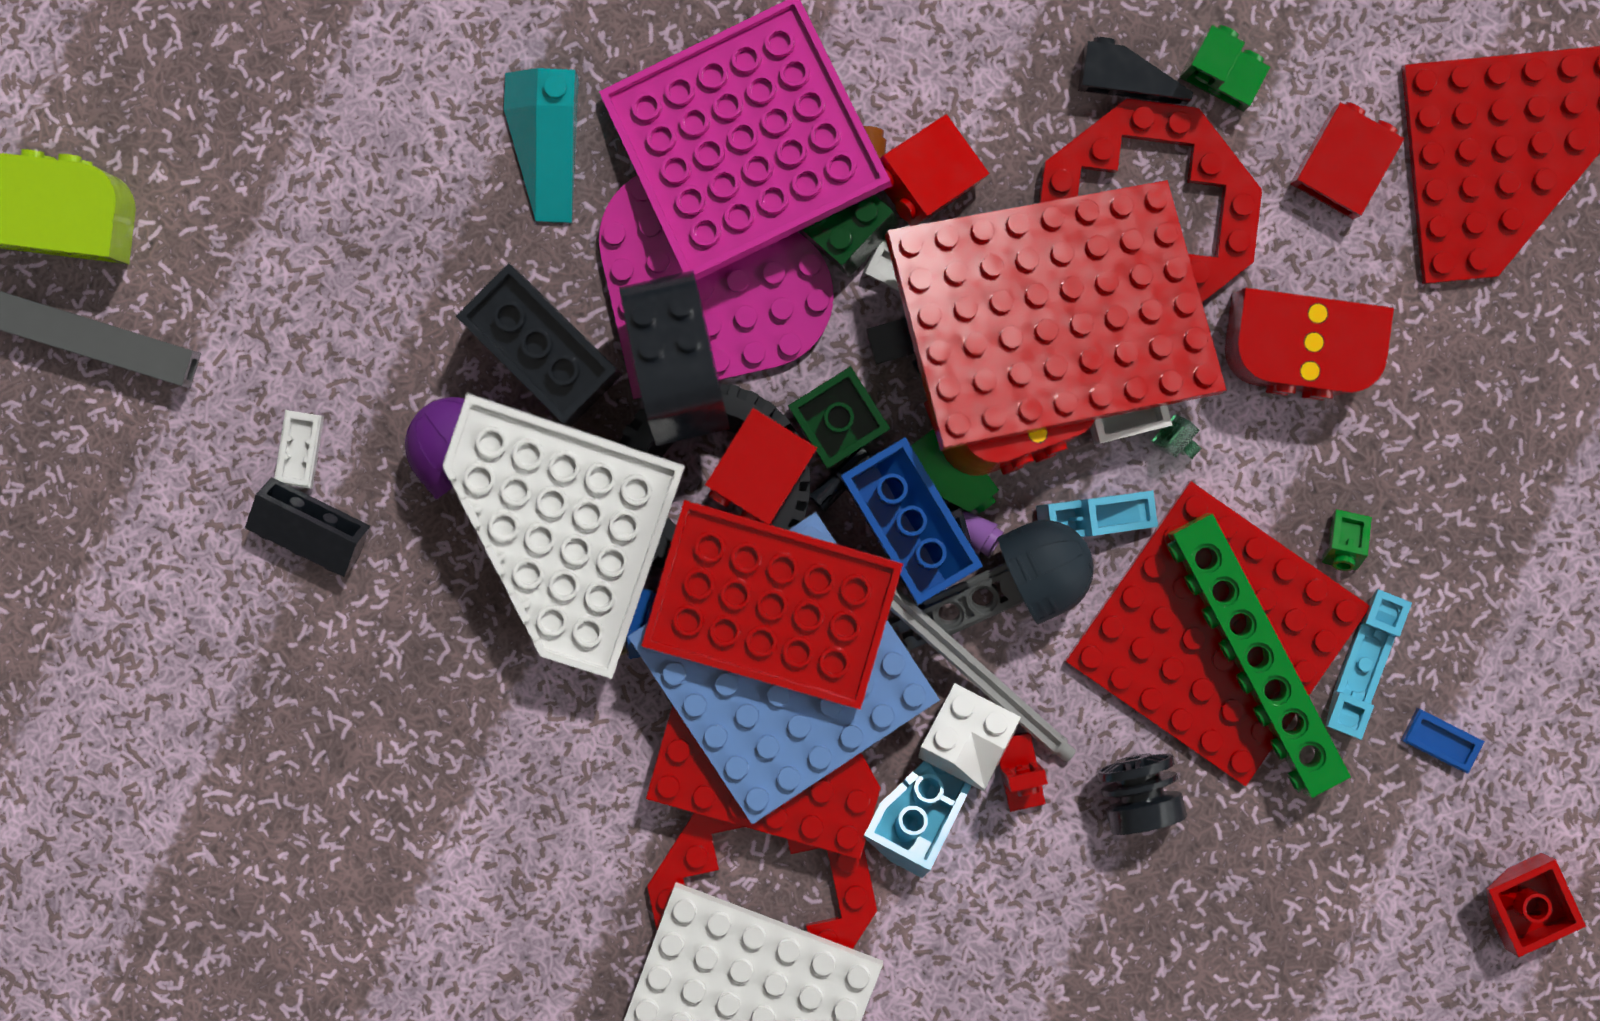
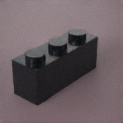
(307, 526)

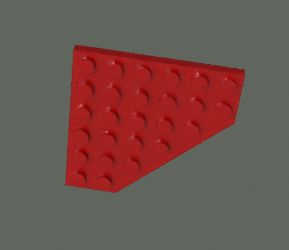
(1495, 152)
(825, 815)

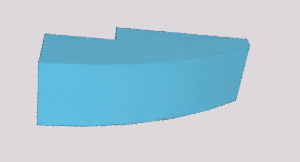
(1104, 514)

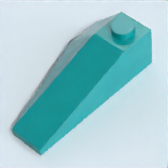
(543, 128)

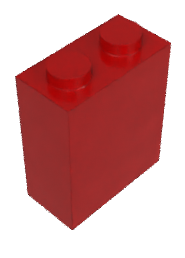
(1347, 159)
(931, 171)
(760, 467)

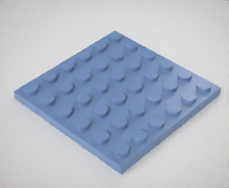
(779, 740)

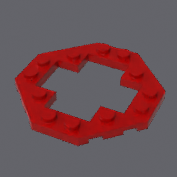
(1210, 164)
(696, 854)

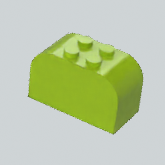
(64, 208)

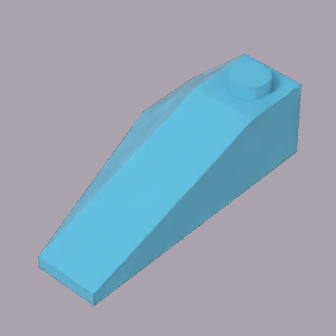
(917, 818)

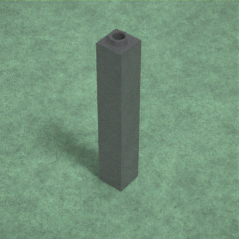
(97, 340)

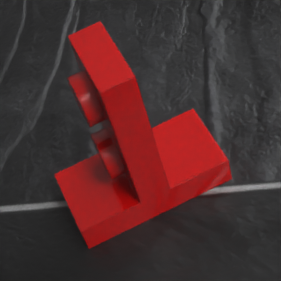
(1022, 774)

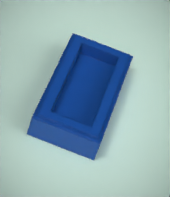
(1442, 740)

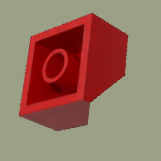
(1532, 905)

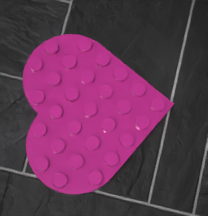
(755, 309)

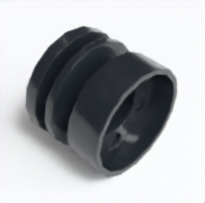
(1142, 801)

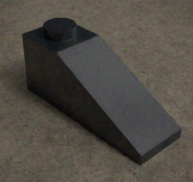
(1123, 73)

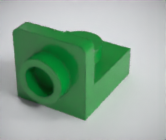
(1348, 540)

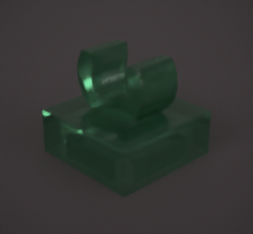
(1178, 438)

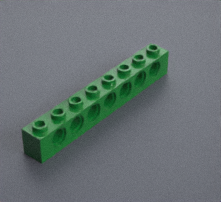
(1327, 765)

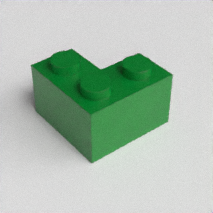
(1225, 70)

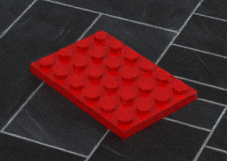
(772, 604)

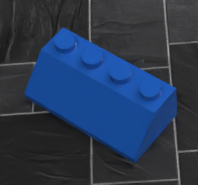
(911, 521)

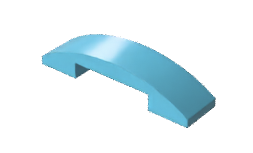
(1365, 662)

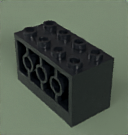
(539, 345)

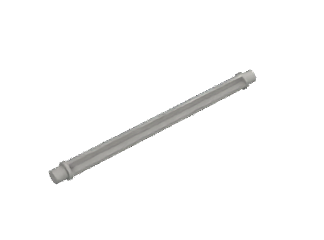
(980, 676)

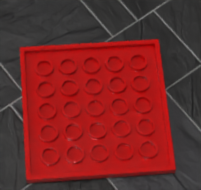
(1167, 661)

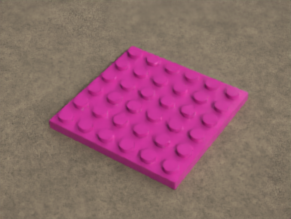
(744, 139)

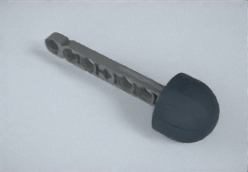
(1043, 567)

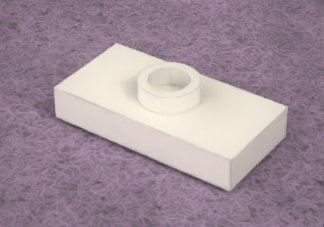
(299, 449)

